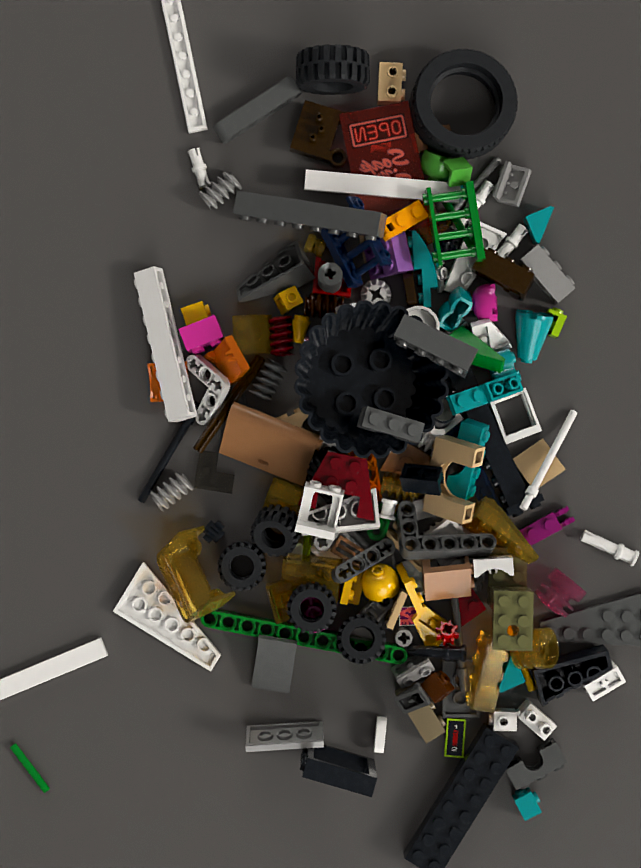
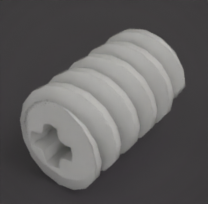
(220, 190)
(171, 490)

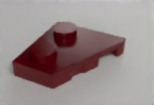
(470, 607)

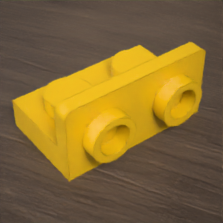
(352, 590)

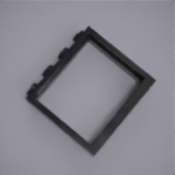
(339, 769)

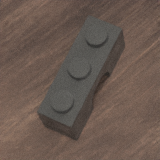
(390, 424)
(550, 759)

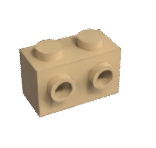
(390, 83)

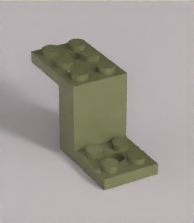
(511, 605)

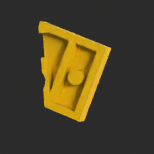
(410, 585)

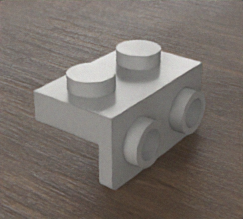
(511, 184)
(412, 670)

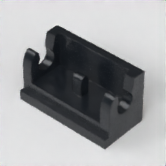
(422, 479)

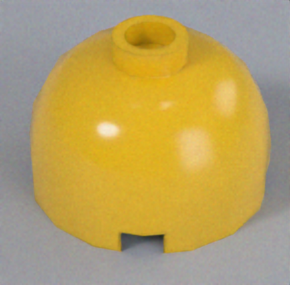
(380, 582)

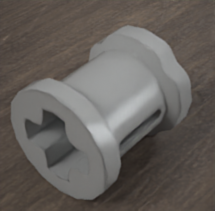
(398, 633)

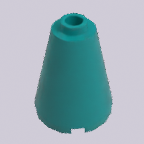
(531, 333)

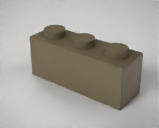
(425, 720)

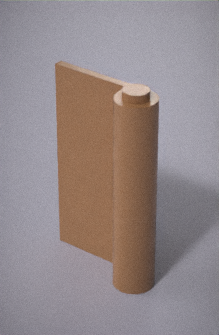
(269, 443)

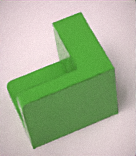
(459, 170)

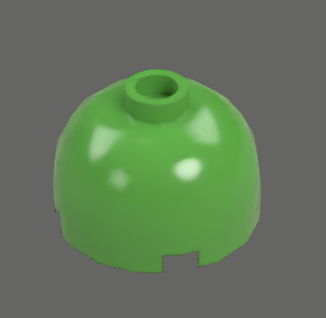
(433, 166)

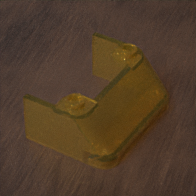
(186, 578)

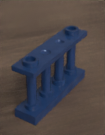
(344, 259)

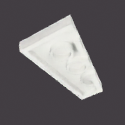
(461, 270)

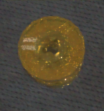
(543, 654)

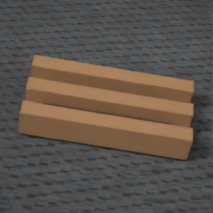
(337, 544)

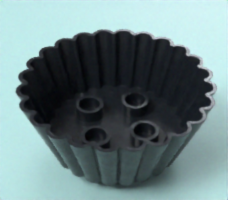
(357, 365)

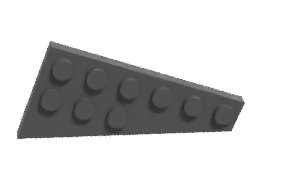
(606, 623)

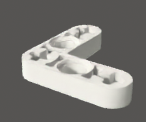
(213, 387)

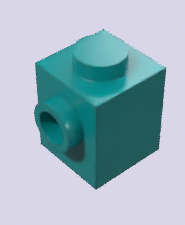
(527, 803)

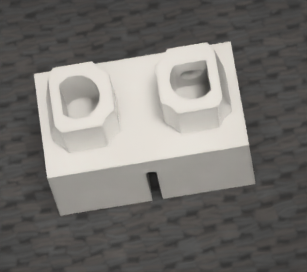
(535, 719)

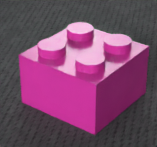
(202, 334)

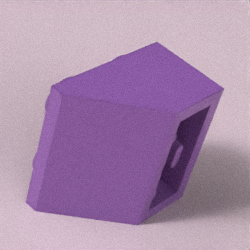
(399, 256)

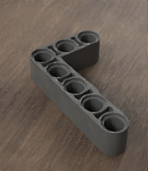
(437, 542)

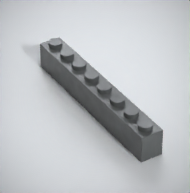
(310, 214)

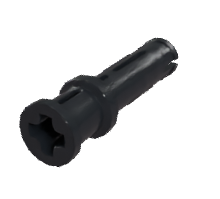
(446, 652)

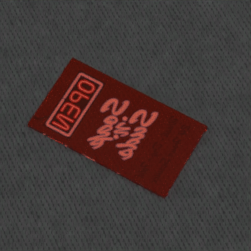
(383, 144)

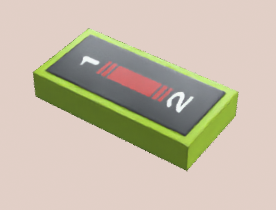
(455, 737)

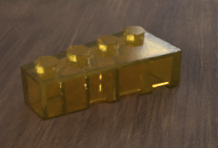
(486, 674)

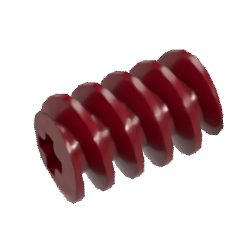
(280, 336)

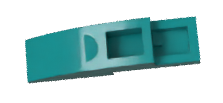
(422, 262)
(484, 394)

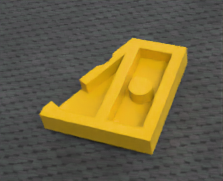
(426, 623)

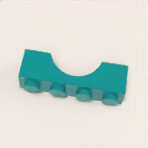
(462, 483)

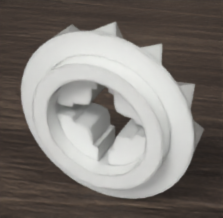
(385, 291)

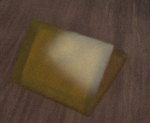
(278, 595)

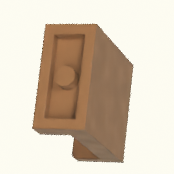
(447, 581)

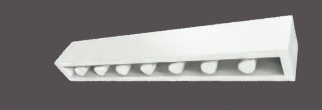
(165, 344)

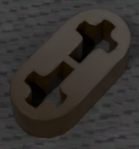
(409, 287)

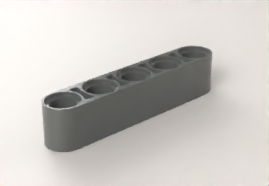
(257, 110)

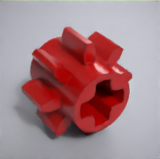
(449, 628)

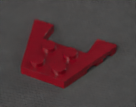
(351, 475)

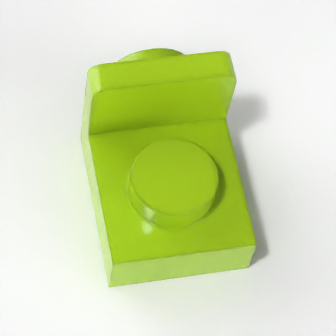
(558, 323)

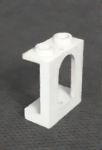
(313, 528)

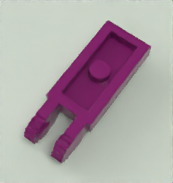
(545, 526)

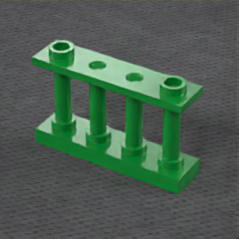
(470, 212)

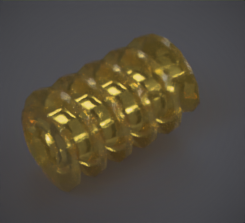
(394, 485)

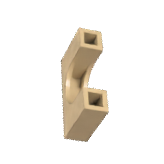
(445, 451)

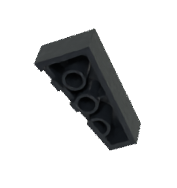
(570, 672)

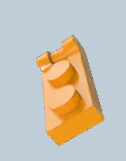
(404, 220)

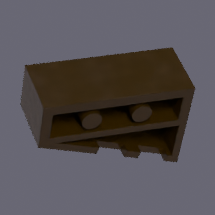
(505, 273)

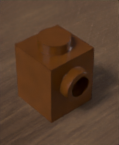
(437, 686)

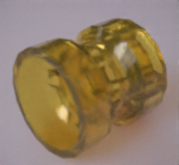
(319, 248)

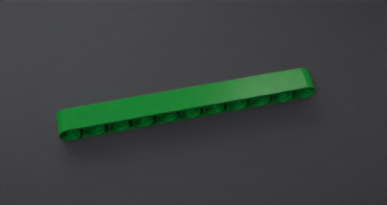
(311, 642)

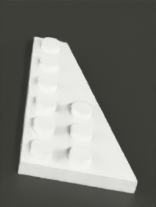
(154, 611)

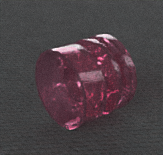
(560, 592)

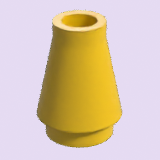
(299, 327)

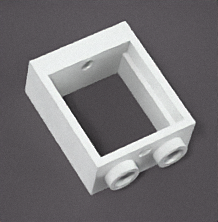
(535, 428)

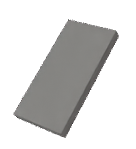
(284, 736)

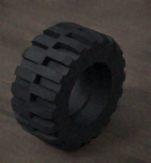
(332, 69)

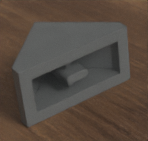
(412, 699)

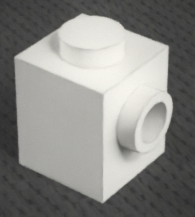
(503, 719)

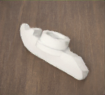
(442, 274)

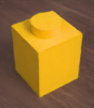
(195, 312)

